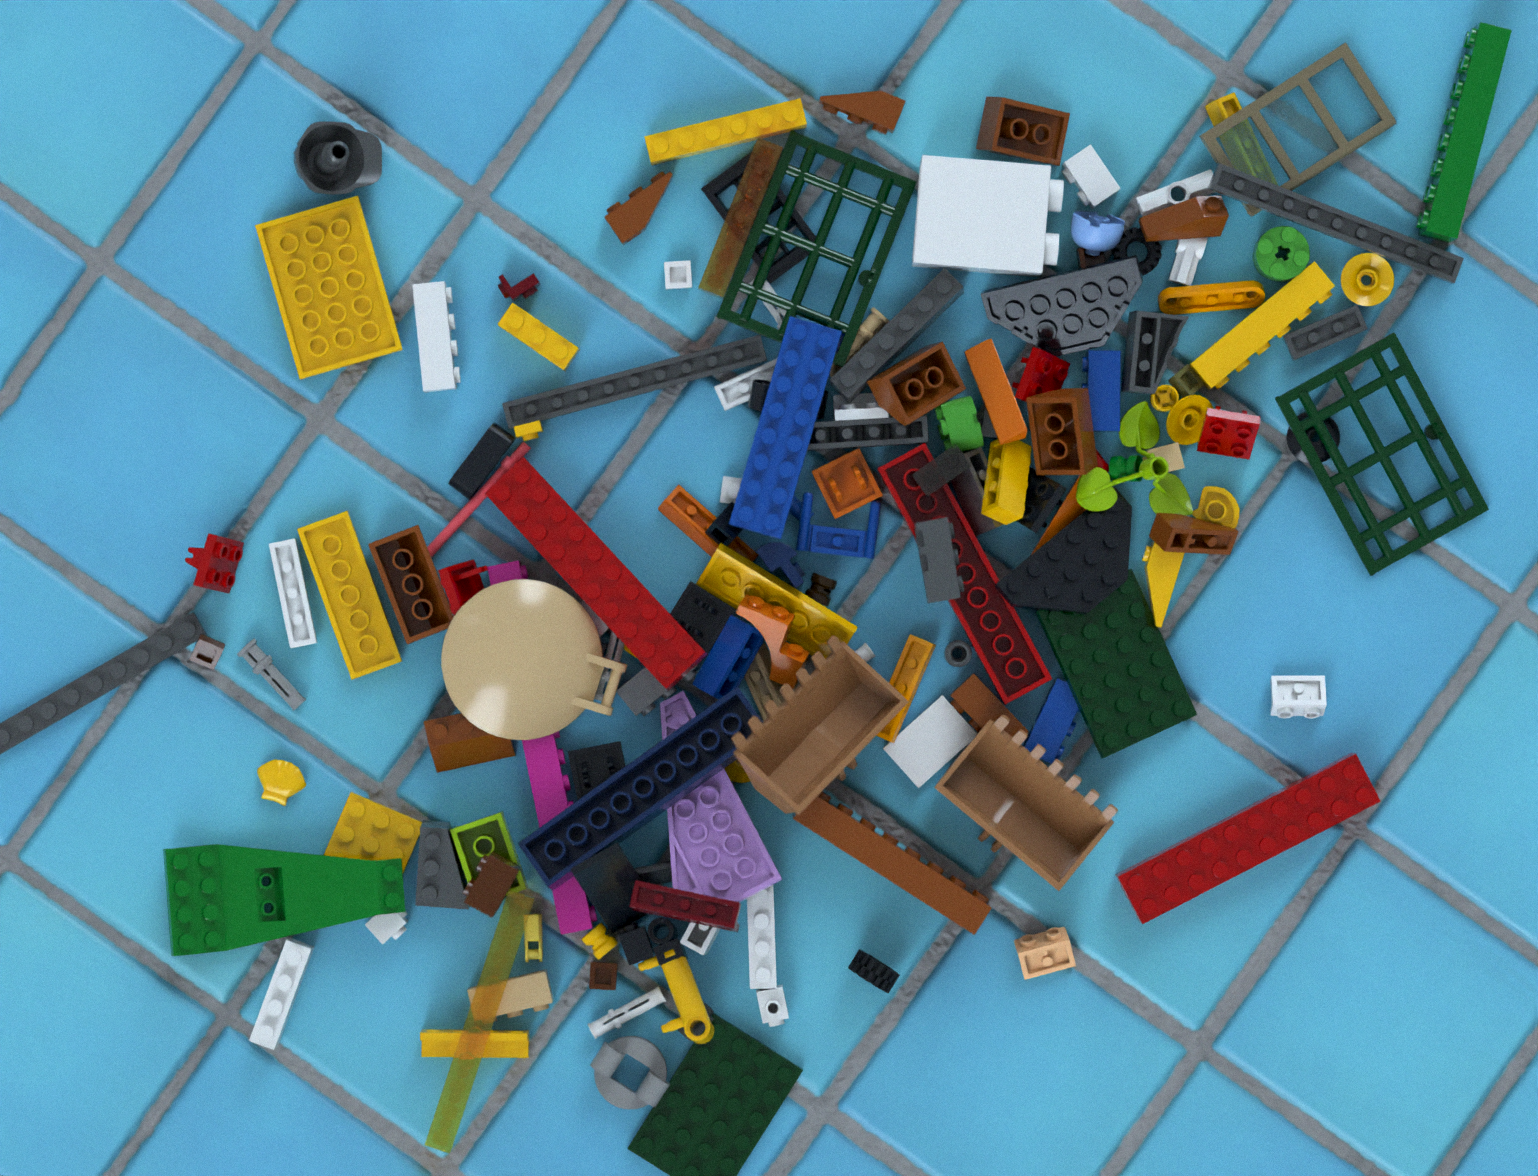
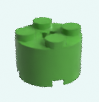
(1285, 239)
(959, 424)

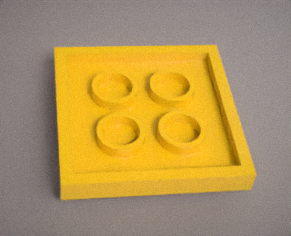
(373, 832)

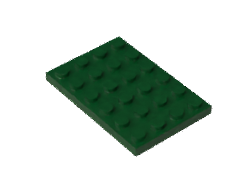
(1118, 669)
(716, 1105)

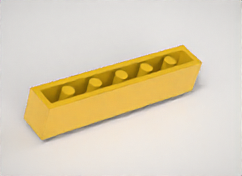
(726, 131)
(1262, 325)

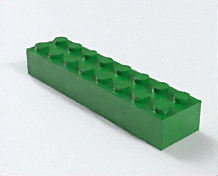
(1464, 132)

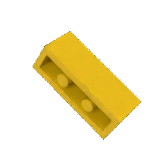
(538, 337)
(1006, 481)

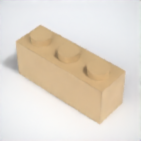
(523, 992)

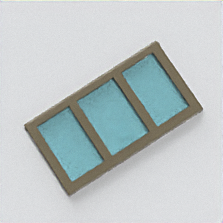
(1302, 124)

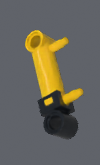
(683, 987)

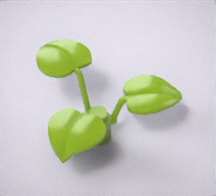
(1141, 430)

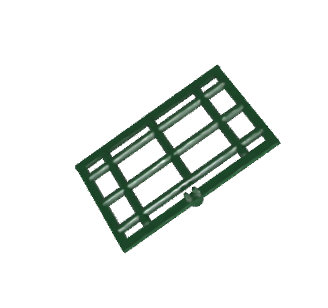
(867, 278)
(1381, 454)

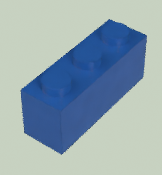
(1103, 385)
(729, 658)
(1053, 721)

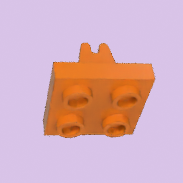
(846, 483)

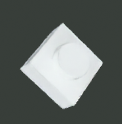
(678, 274)
(729, 489)

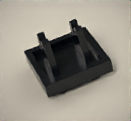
(1040, 500)
(701, 615)
(595, 765)

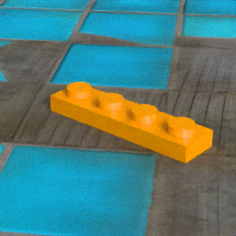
(907, 678)

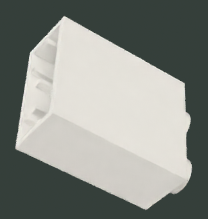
(985, 216)

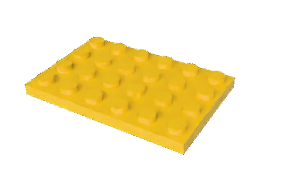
(329, 287)

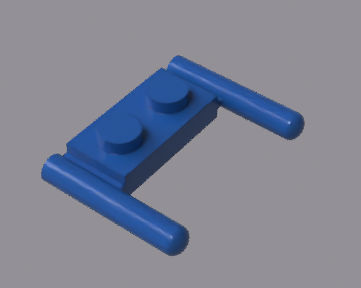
(835, 539)

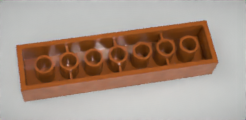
(895, 863)

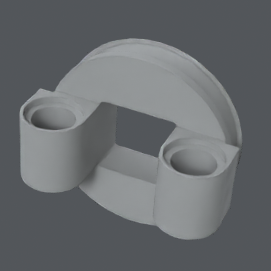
(616, 1093)

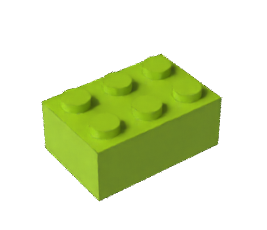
(482, 838)

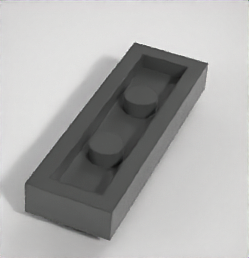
(1325, 332)

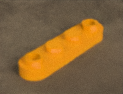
(1211, 297)

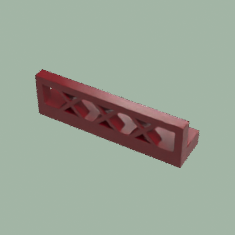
(685, 906)

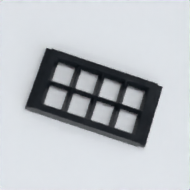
(790, 257)

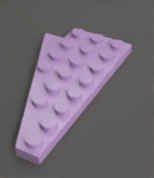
(711, 833)

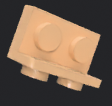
(1044, 952)

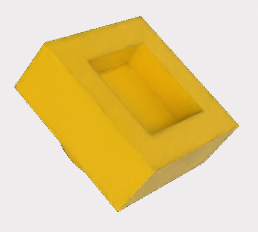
(529, 430)

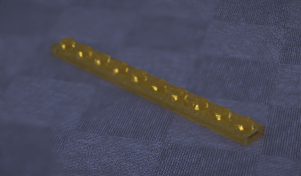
(479, 1021)

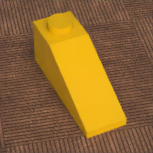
(1161, 574)

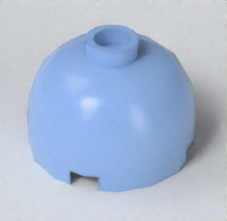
(1096, 232)

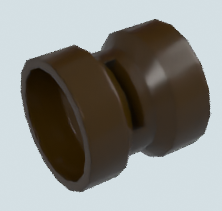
(821, 589)

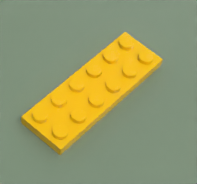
(733, 576)
(349, 595)

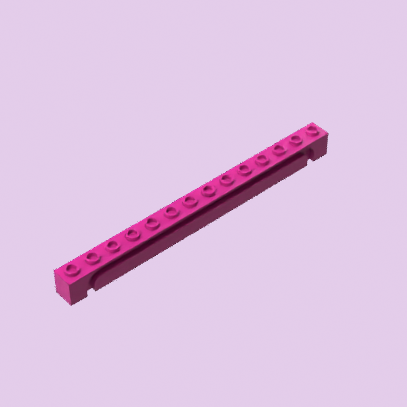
(550, 792)

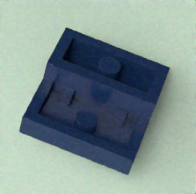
(778, 555)

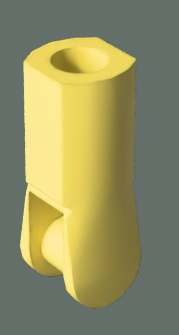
(533, 933)

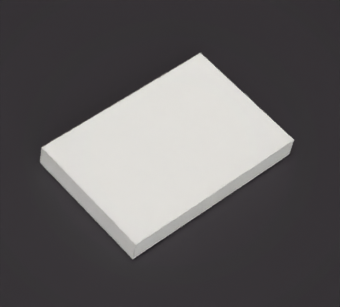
(930, 741)

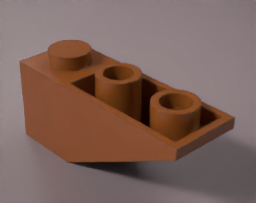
(872, 107)
(635, 214)

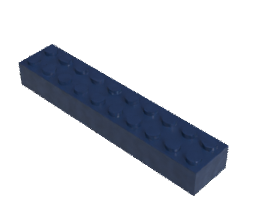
(640, 790)

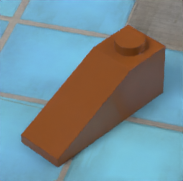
(1189, 219)
(1191, 535)

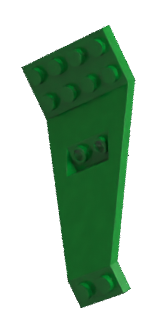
(220, 895)

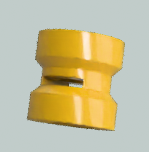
(1164, 394)
(599, 940)

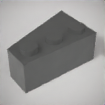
(1148, 349)
(938, 560)
(439, 869)

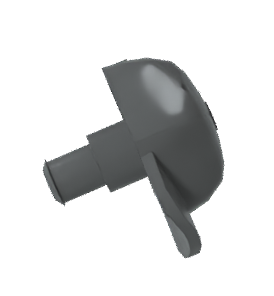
(337, 158)

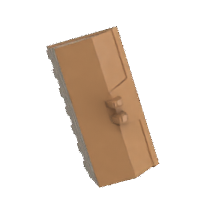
(816, 728)
(1025, 802)

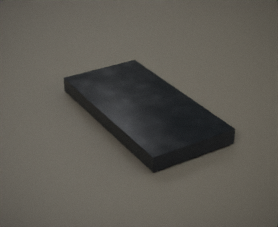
(609, 884)

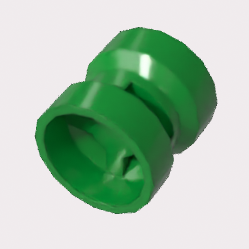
(1122, 467)

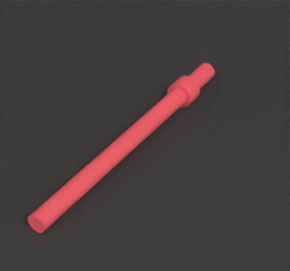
(506, 464)

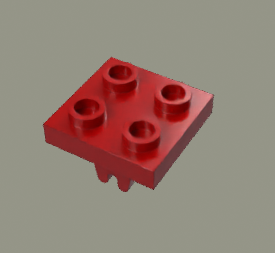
(1041, 375)
(1228, 433)
(216, 562)
(461, 583)

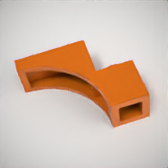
(775, 625)

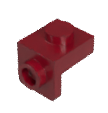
(524, 288)

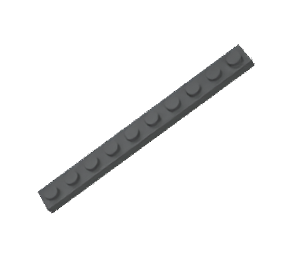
(1335, 223)
(635, 381)
(100, 681)

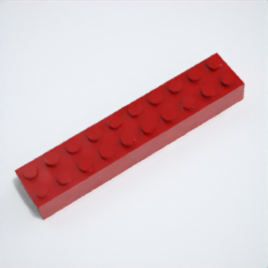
(596, 574)
(982, 611)
(1247, 838)

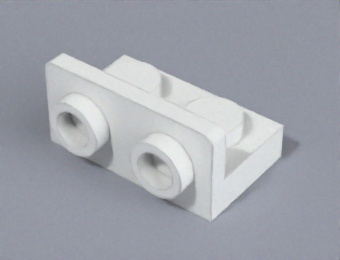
(862, 407)
(1298, 696)

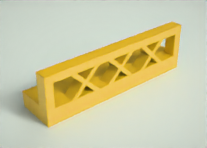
(499, 1044)

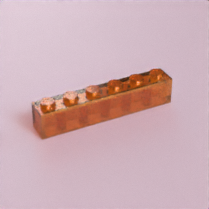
(740, 218)

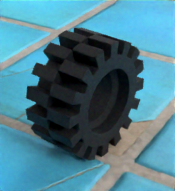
(1153, 249)
(873, 971)

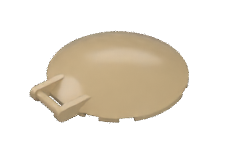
(525, 660)

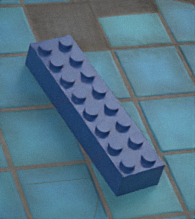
(785, 428)

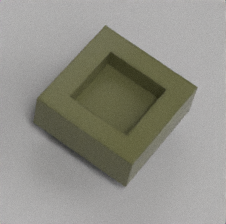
(1186, 381)

